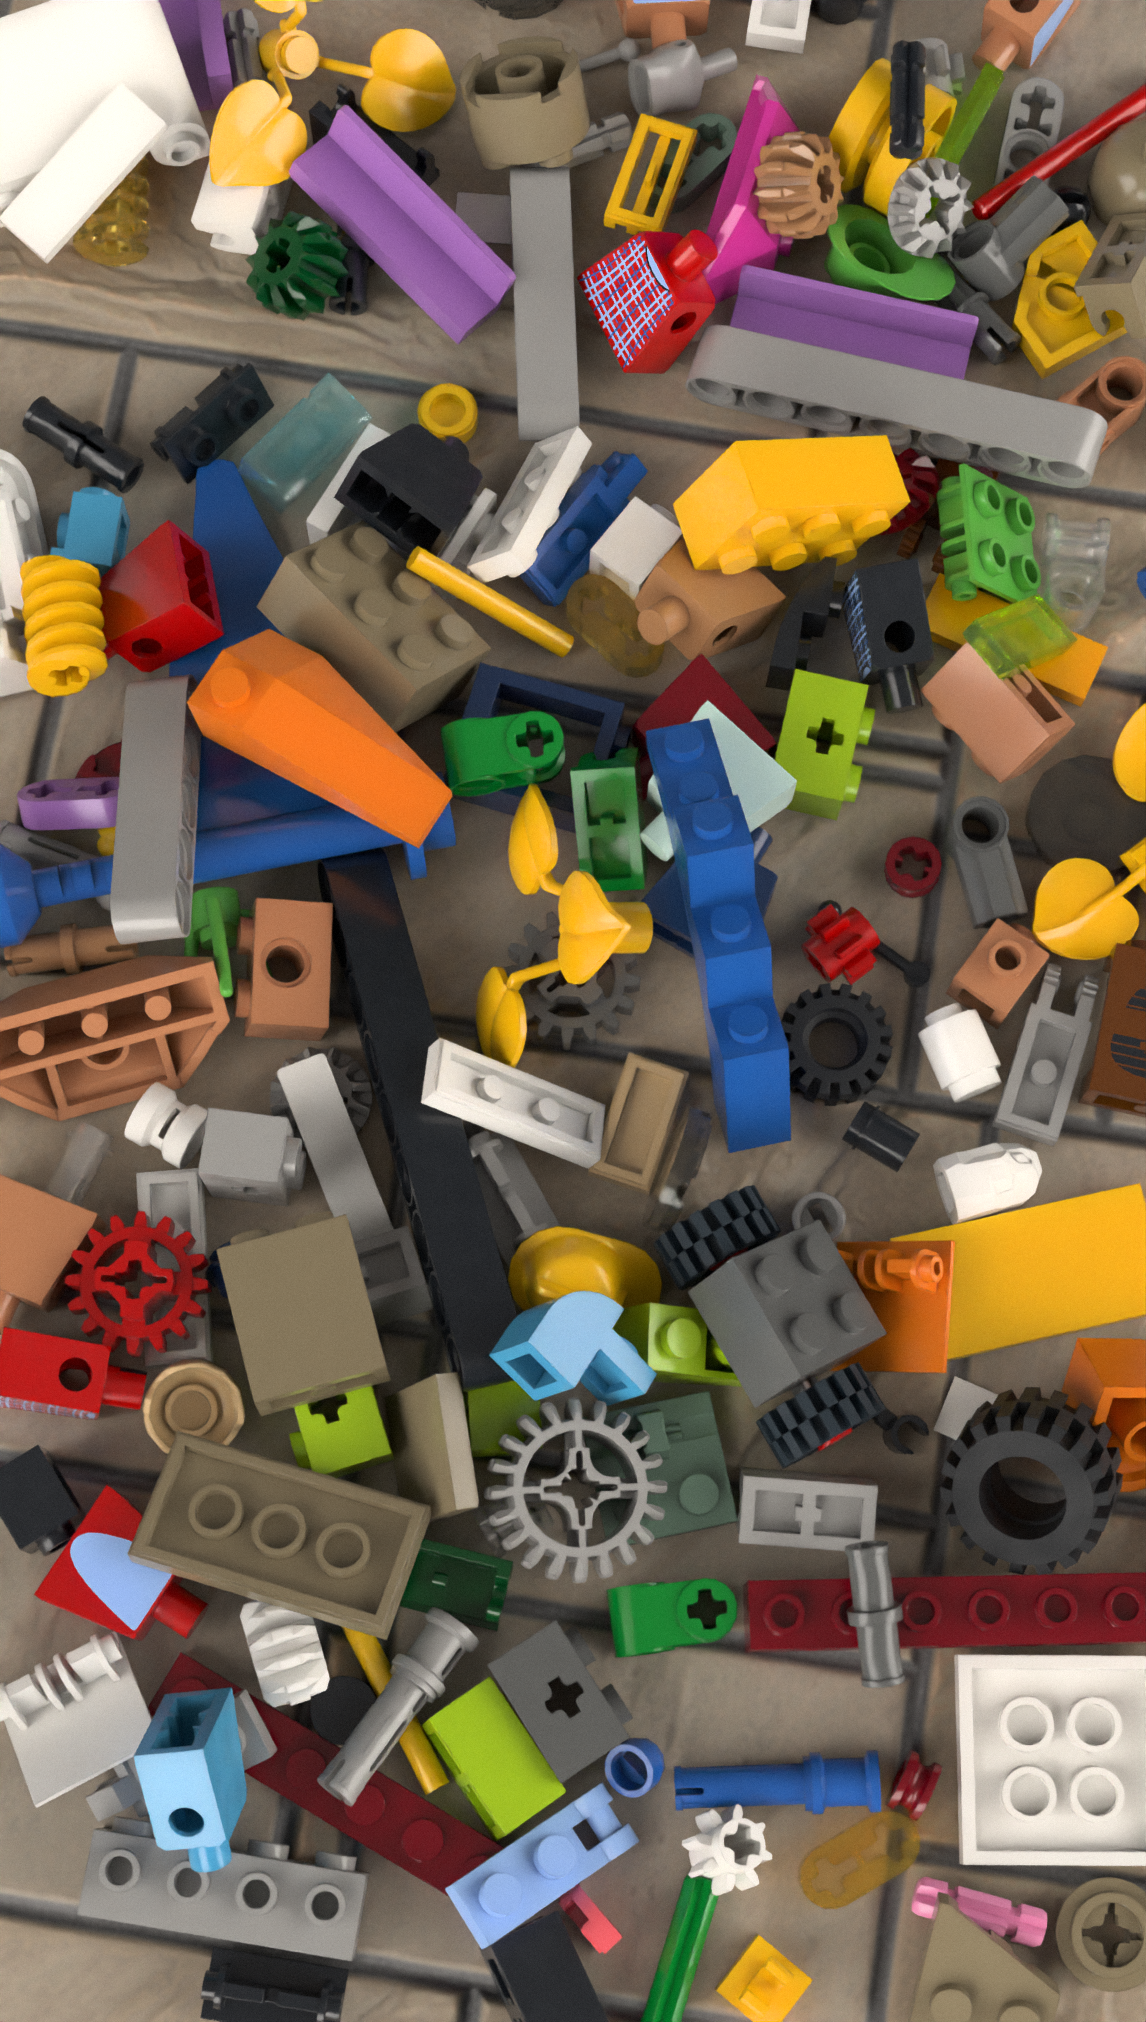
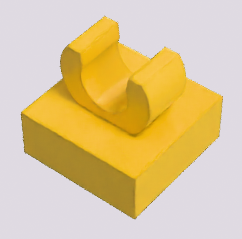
(763, 1983)

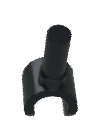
(891, 1423)

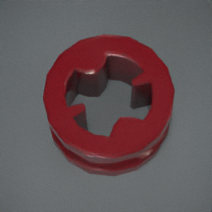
(920, 850)
(913, 1785)

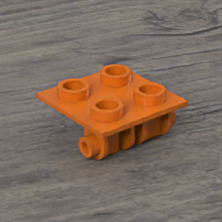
(910, 1296)

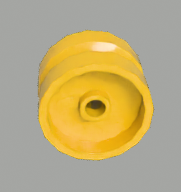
(865, 129)

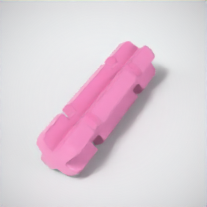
(1023, 1924)

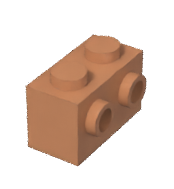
(1001, 721)

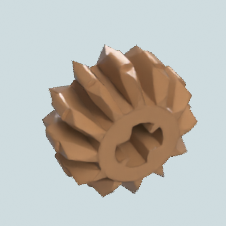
(798, 185)

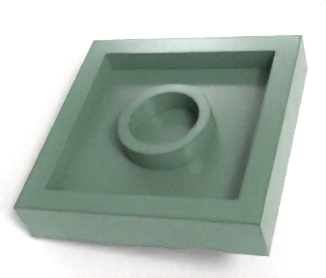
(692, 1466)

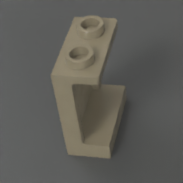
(302, 1313)

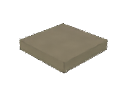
(433, 1446)

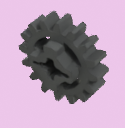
(587, 1000)

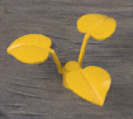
(261, 138)
(1077, 903)
(588, 929)

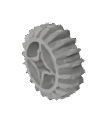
(574, 1521)

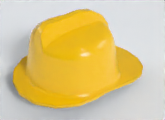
(575, 1260)

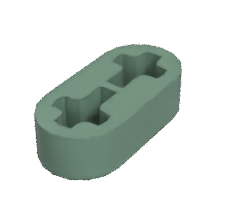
(701, 170)

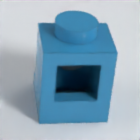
(94, 529)

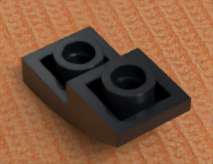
(805, 618)

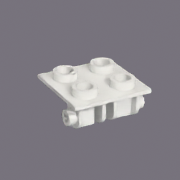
(74, 1717)

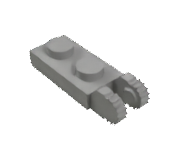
(1046, 1061)

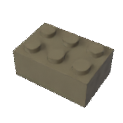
(374, 623)

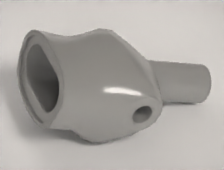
(674, 76)

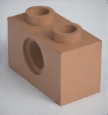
(303, 936)

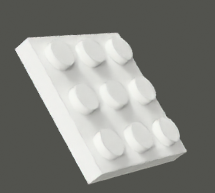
(1051, 1759)

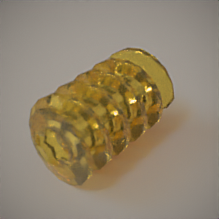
(117, 226)

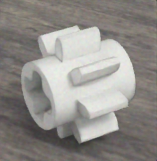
(727, 1850)

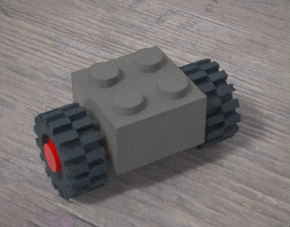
(779, 1318)

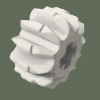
(284, 1653)

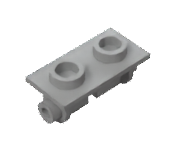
(509, 1192)

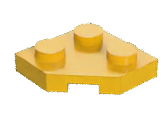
(1049, 313)

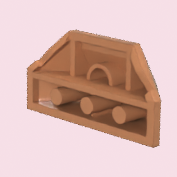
(108, 1034)

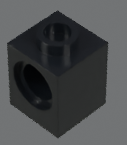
(38, 1503)

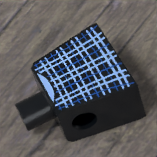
(889, 606)

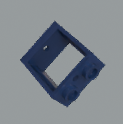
(496, 683)

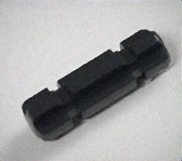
(907, 100)

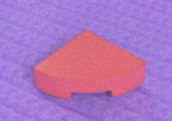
(589, 1919)

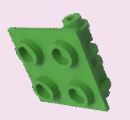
(986, 538)

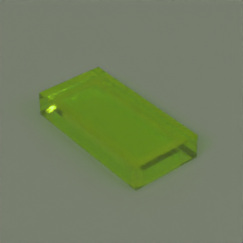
(1019, 636)

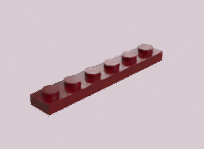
(385, 1813)

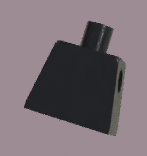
(412, 487)

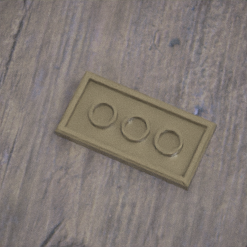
(281, 1534)

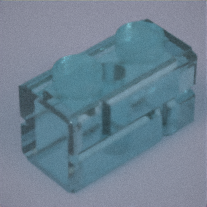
(304, 443)

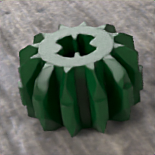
(296, 265)

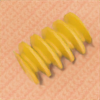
(62, 624)

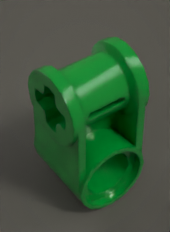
(495, 752)
(656, 1620)

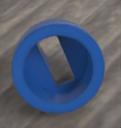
(634, 1767)

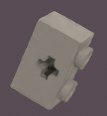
(251, 1157)

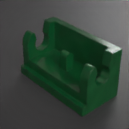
(458, 1582)

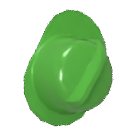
(871, 261)

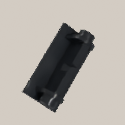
(224, 414)
(270, 1989)

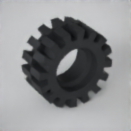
(863, 1021)

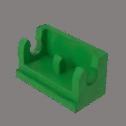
(610, 820)

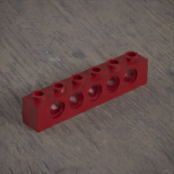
(953, 1612)

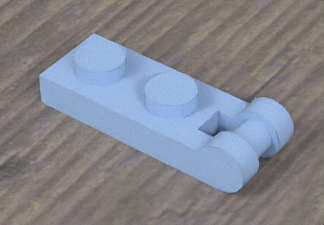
(539, 1867)

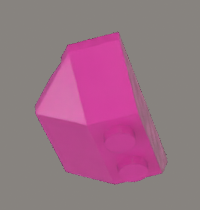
(735, 224)

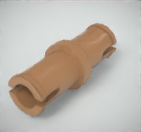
(68, 950)

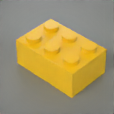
(790, 502)

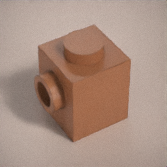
(998, 971)

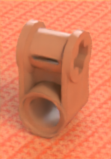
(1093, 394)

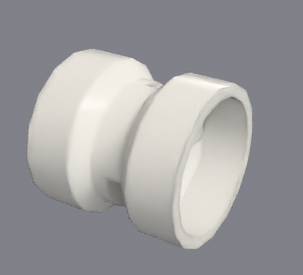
(167, 1125)

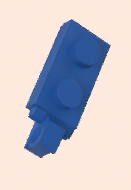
(583, 518)

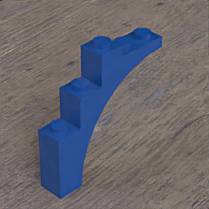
(726, 934)

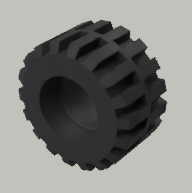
(1004, 1521)

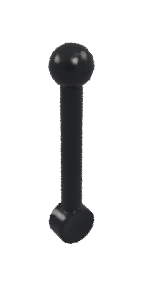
(915, 973)

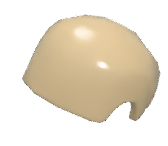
(195, 1400)

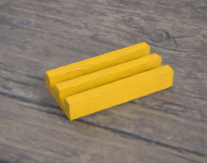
(636, 219)

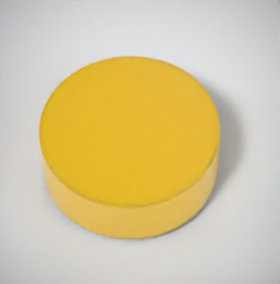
(448, 412)

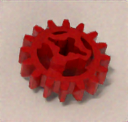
(138, 1312)

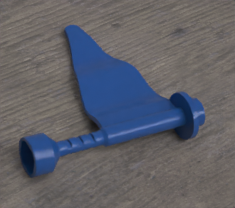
(244, 811)

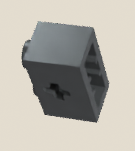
(525, 1678)

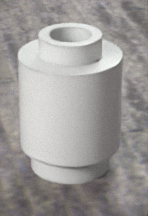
(960, 1052)

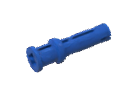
(813, 1782)

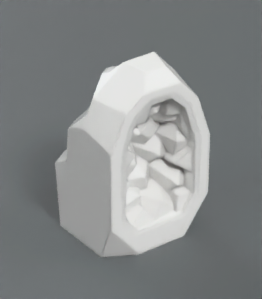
(986, 1180)

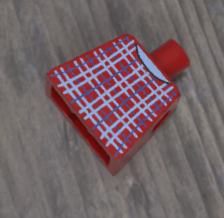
(651, 297)
(32, 1372)

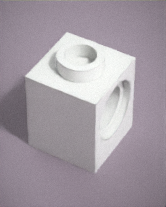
(634, 545)

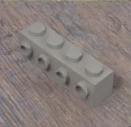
(251, 1900)

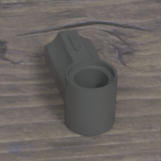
(995, 248)
(987, 868)

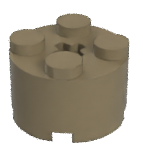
(525, 103)

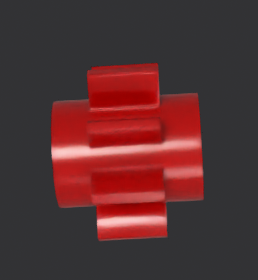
(840, 944)

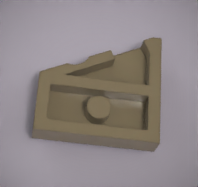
(976, 1975)

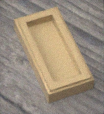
(639, 1123)

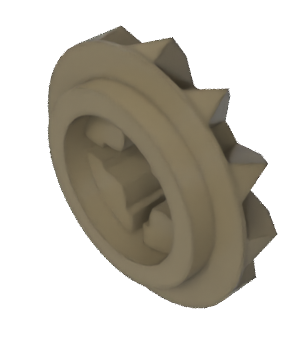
(1085, 1956)

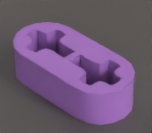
(69, 804)

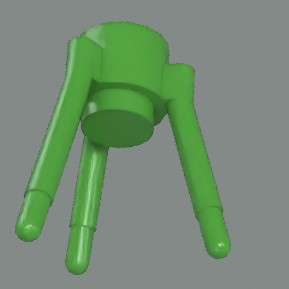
(215, 925)

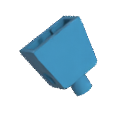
(194, 1775)

